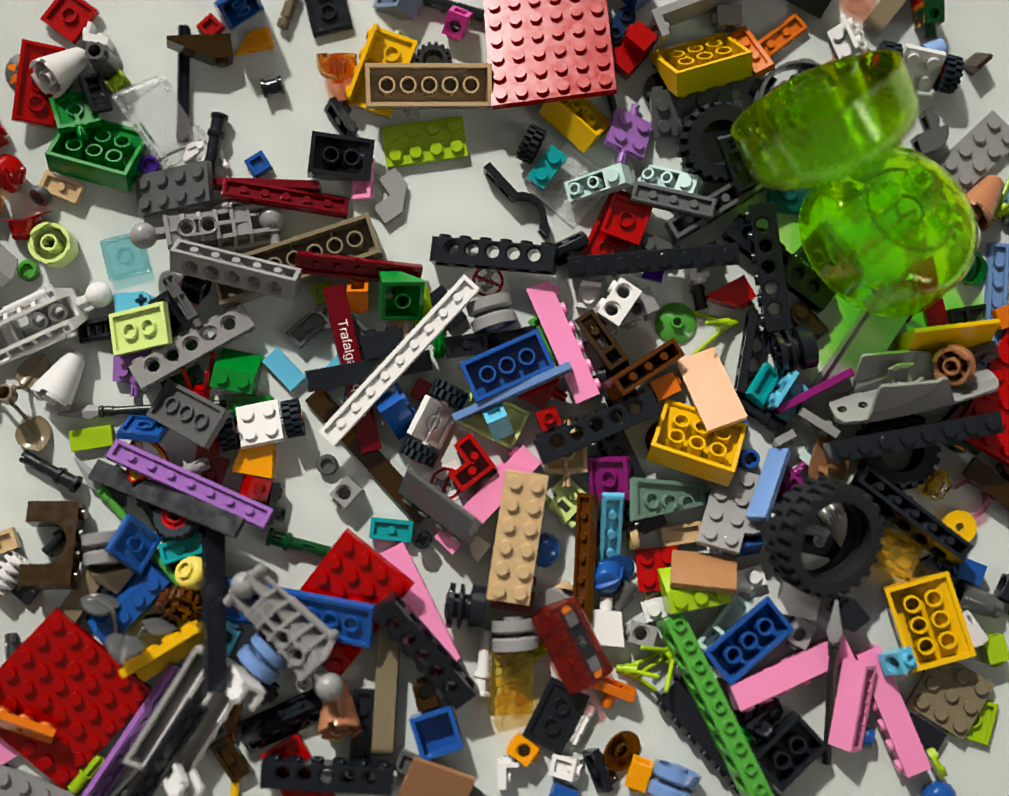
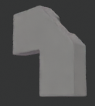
(393, 205)

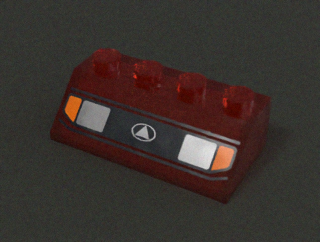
(571, 644)

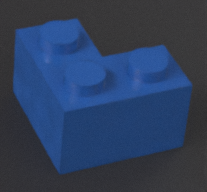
(395, 410)

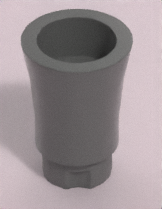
(102, 60)
(978, 601)

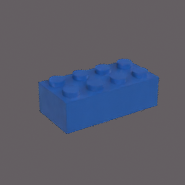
(507, 365)

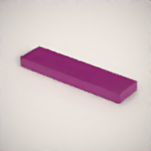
(813, 391)

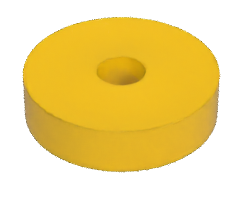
(966, 520)

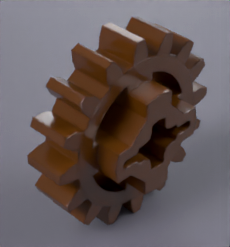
(179, 605)

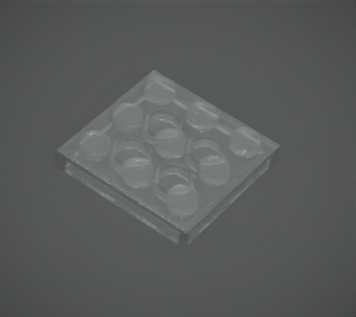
(555, 194)

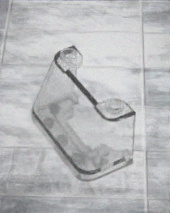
(159, 119)

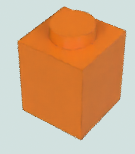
(358, 296)
(665, 386)

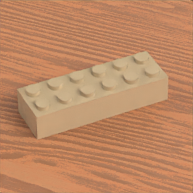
(428, 85)
(517, 536)

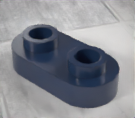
(621, 24)

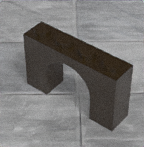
(64, 571)

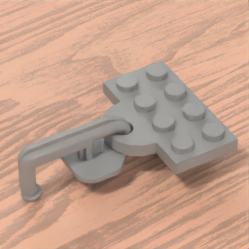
(726, 520)

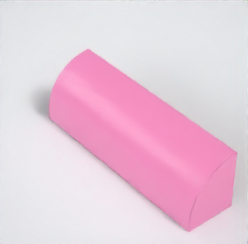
(852, 705)

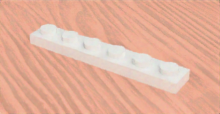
(746, 579)

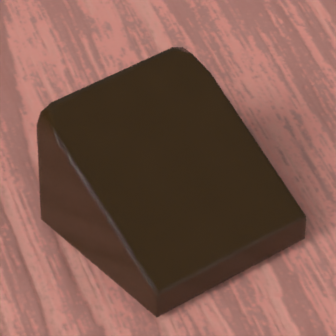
(976, 62)

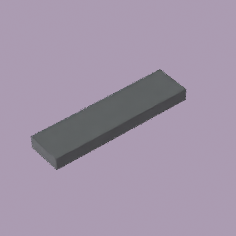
(673, 200)

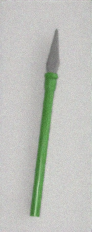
(108, 498)

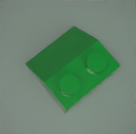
(400, 296)
(237, 372)

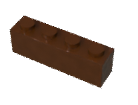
(643, 369)

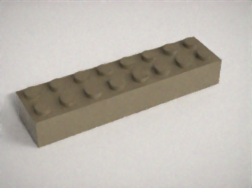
(346, 238)

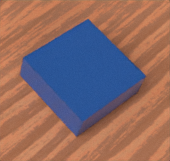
(258, 164)

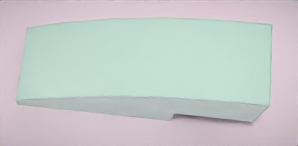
(723, 620)

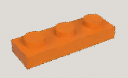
(761, 61)

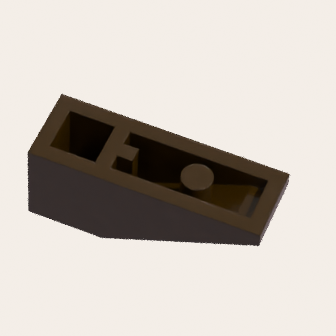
(207, 48)
(602, 342)

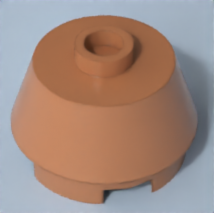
(954, 363)

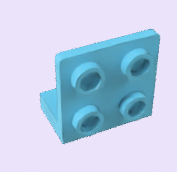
(787, 388)

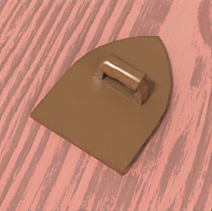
(819, 466)

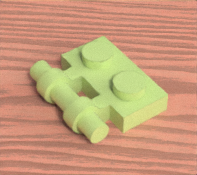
(567, 495)

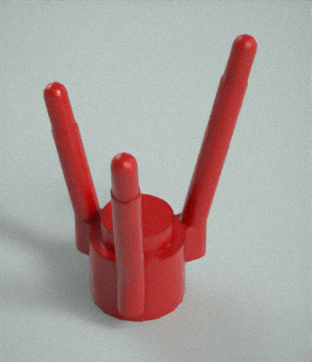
(202, 389)

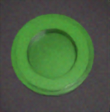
(28, 270)

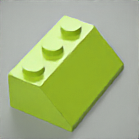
(681, 600)

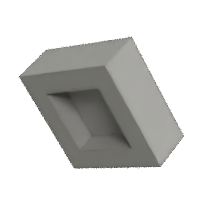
(784, 440)

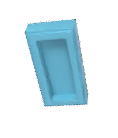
(284, 369)

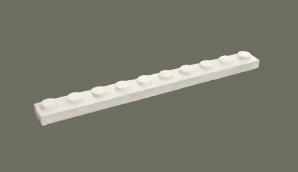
(399, 360)

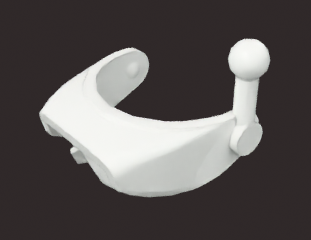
(195, 153)

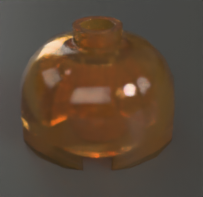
(336, 66)

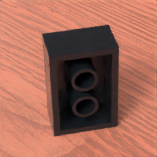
(788, 750)

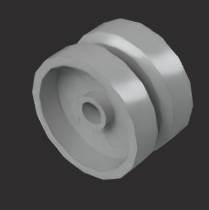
(491, 312)
(100, 541)
(515, 637)

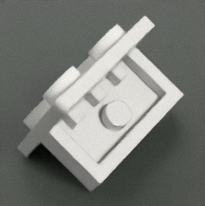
(848, 38)

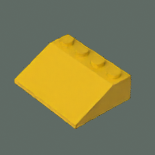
(702, 63)
(933, 338)
(686, 447)
(929, 620)

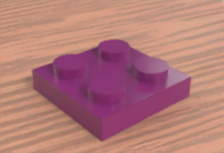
(609, 475)

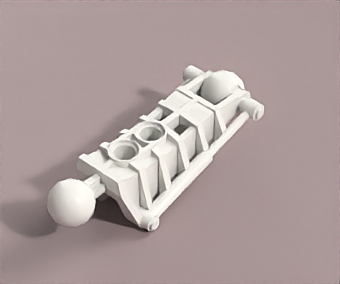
(96, 295)

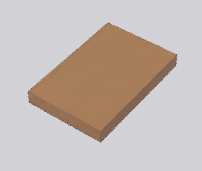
(703, 572)
(433, 779)

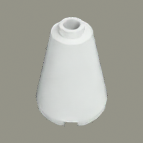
(58, 70)
(61, 380)

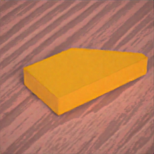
(256, 41)

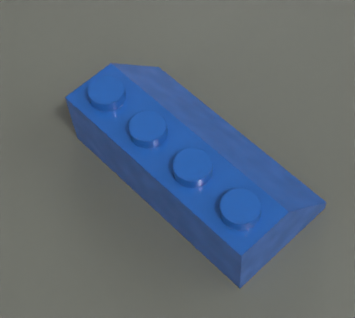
(135, 601)
(747, 641)

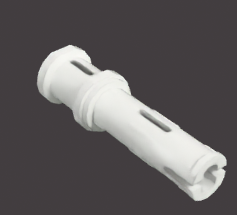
(482, 674)

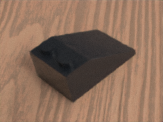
(340, 157)

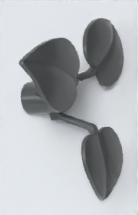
(124, 646)

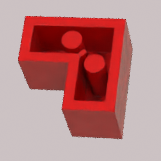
(635, 49)
(476, 465)

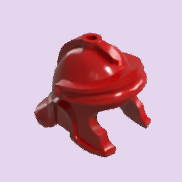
(11, 173)

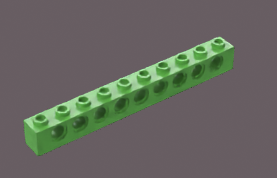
(713, 706)

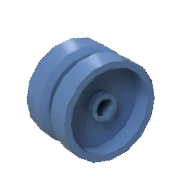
(262, 659)
(672, 780)

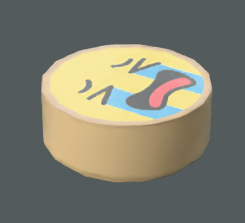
(633, 539)

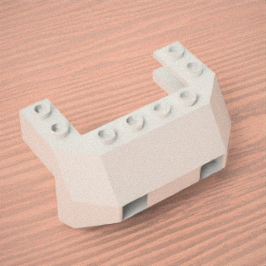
(182, 777)

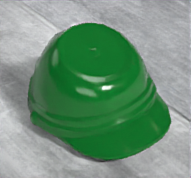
(977, 272)

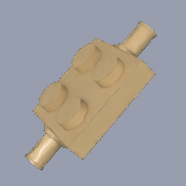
(570, 464)

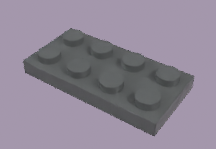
(174, 188)
(188, 413)

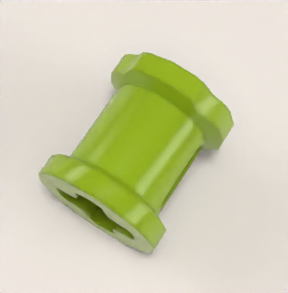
(117, 82)

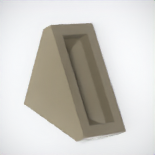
(111, 576)

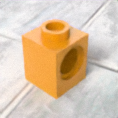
(518, 740)
(639, 773)

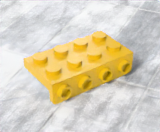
(381, 47)
(158, 656)

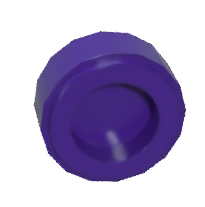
(149, 164)

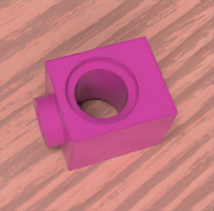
(462, 17)

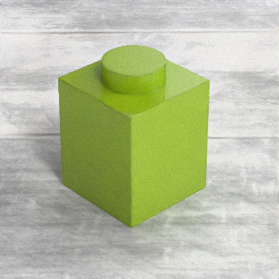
(994, 650)

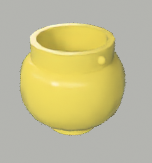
(189, 573)

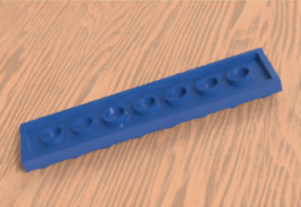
(348, 617)

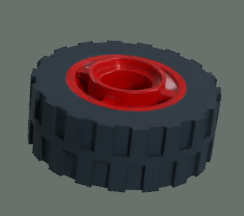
(172, 528)

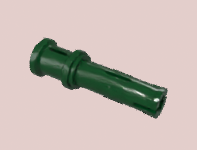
(289, 542)

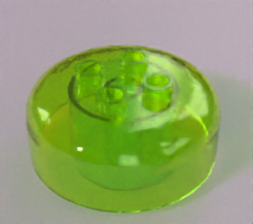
(828, 121)
(891, 234)

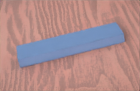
(768, 484)

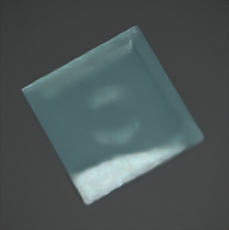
(123, 258)

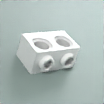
(621, 305)

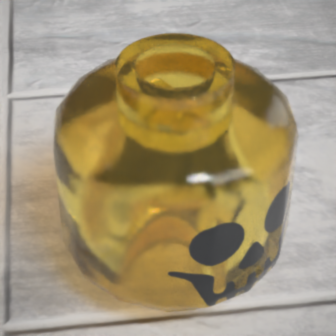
(937, 485)

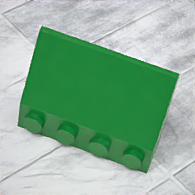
(105, 158)

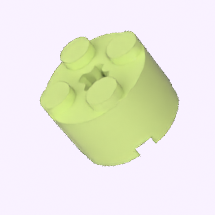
(42, 248)

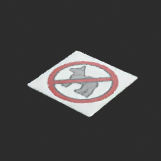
(488, 281)
(441, 480)

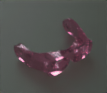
(986, 500)

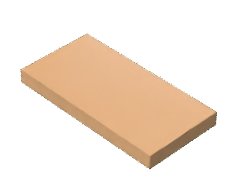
(711, 390)

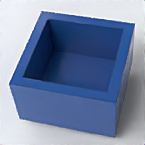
(436, 732)

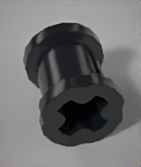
(272, 86)
(416, 536)

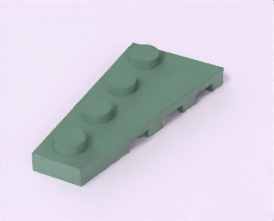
(660, 497)

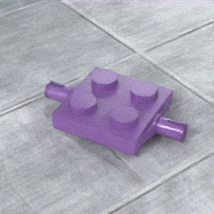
(628, 134)
(122, 373)

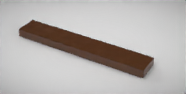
(585, 551)

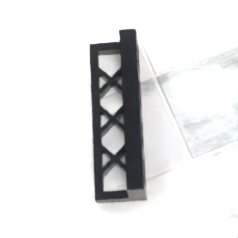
(746, 350)
(280, 718)

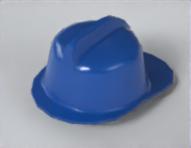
(611, 572)

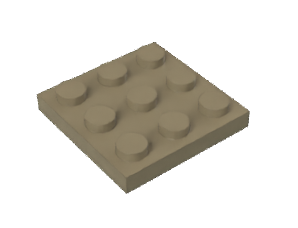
(950, 696)

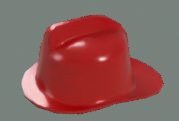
(21, 228)

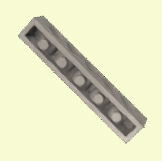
(235, 269)
(148, 379)

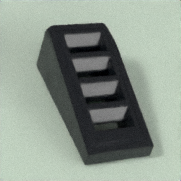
(95, 79)
(83, 333)

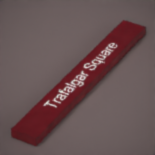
(349, 352)

